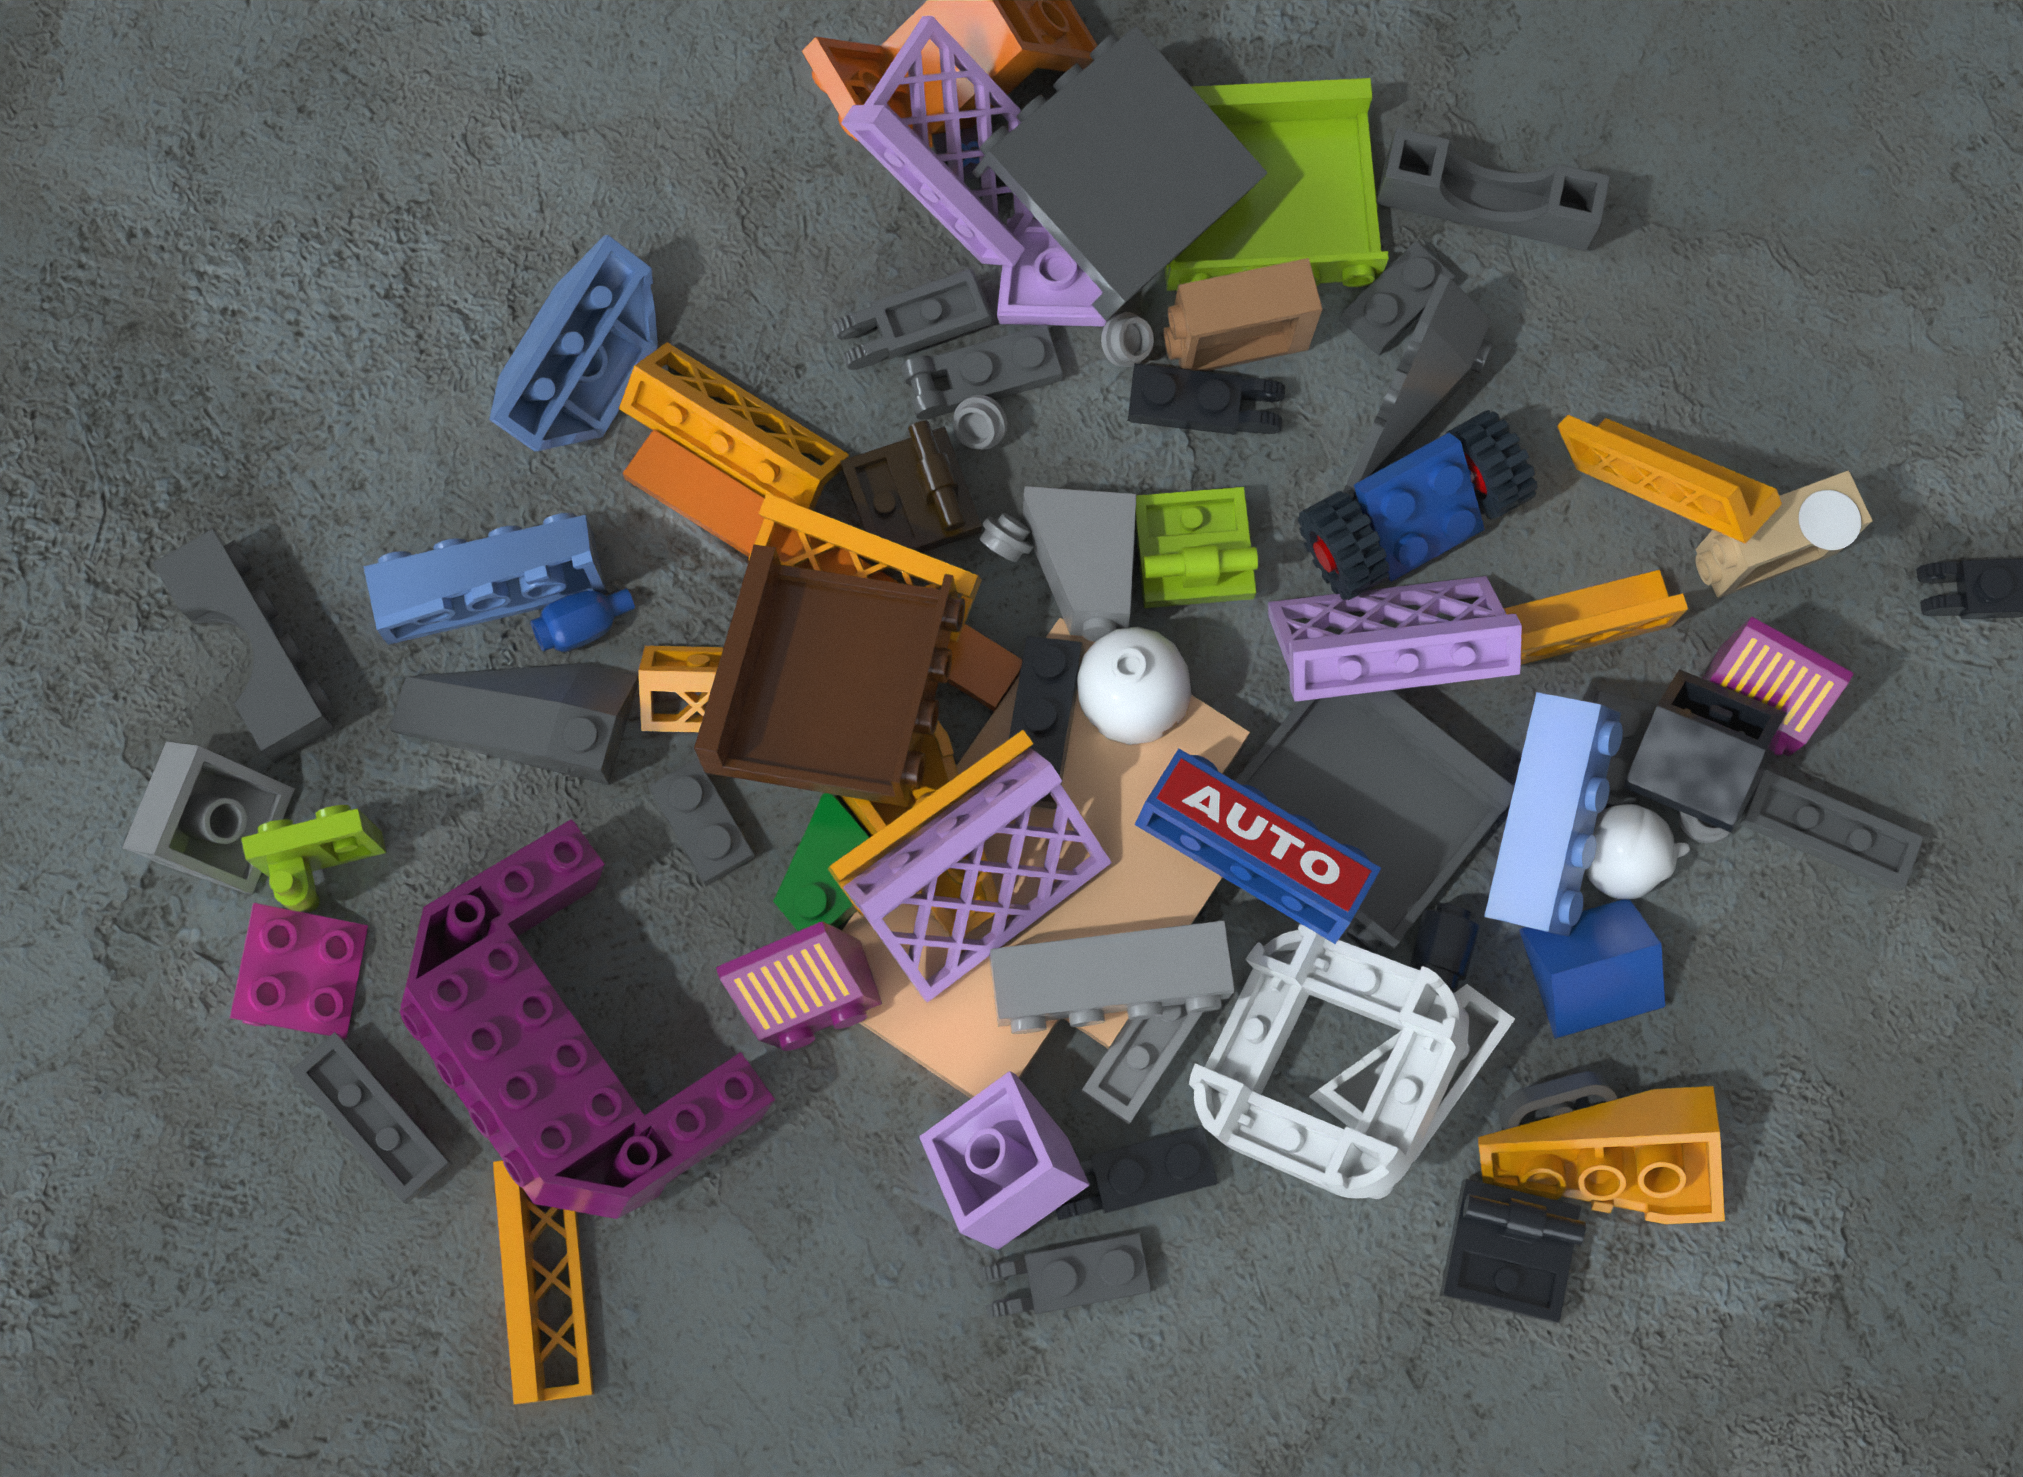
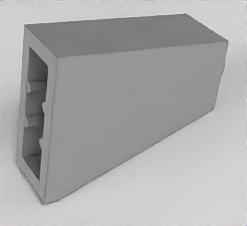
(1085, 554)

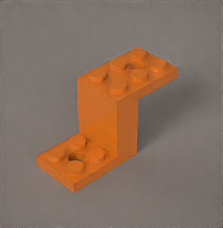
(1000, 36)

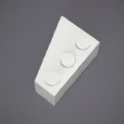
(1351, 1090)

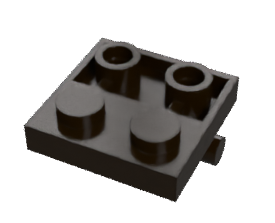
(913, 491)

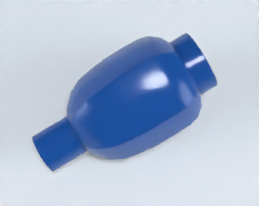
(579, 619)

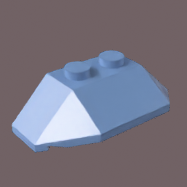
(579, 351)

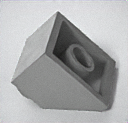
(200, 811)

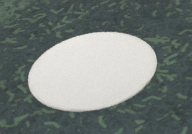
(1829, 520)

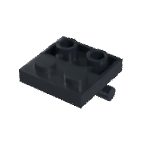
(1511, 1250)

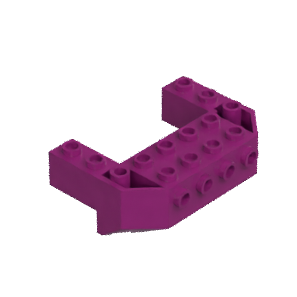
(527, 1062)

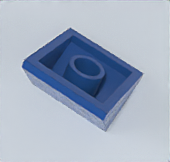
(1600, 972)

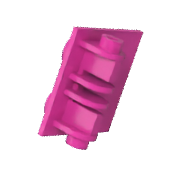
(298, 971)

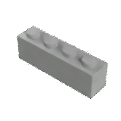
(1111, 975)

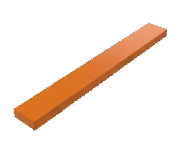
(733, 516)

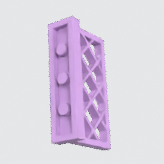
(918, 167)
(1414, 654)
(961, 832)

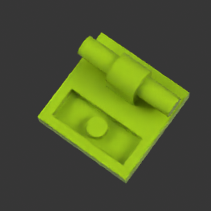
(1194, 547)
(293, 851)

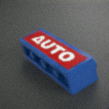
(1258, 845)

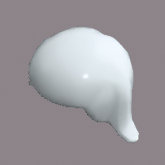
(1632, 851)

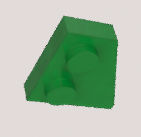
(808, 889)

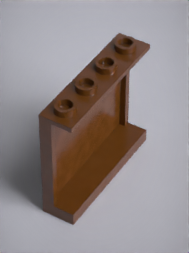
(829, 681)

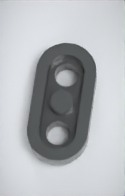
(1555, 1098)

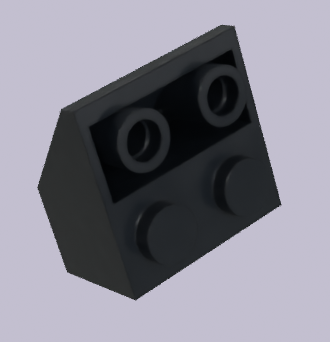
(1705, 750)

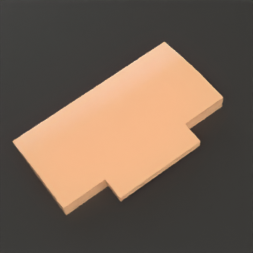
(1139, 891)

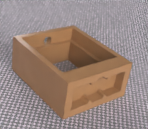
(1243, 317)

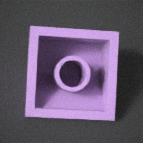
(1002, 1163)

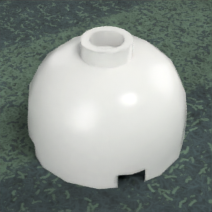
(1133, 685)

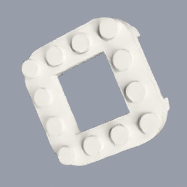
(1405, 1097)

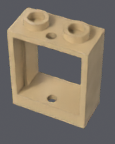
(1775, 547)

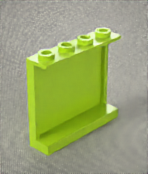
(1315, 190)

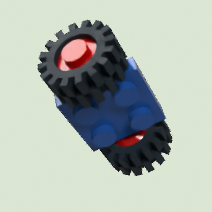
(1418, 506)

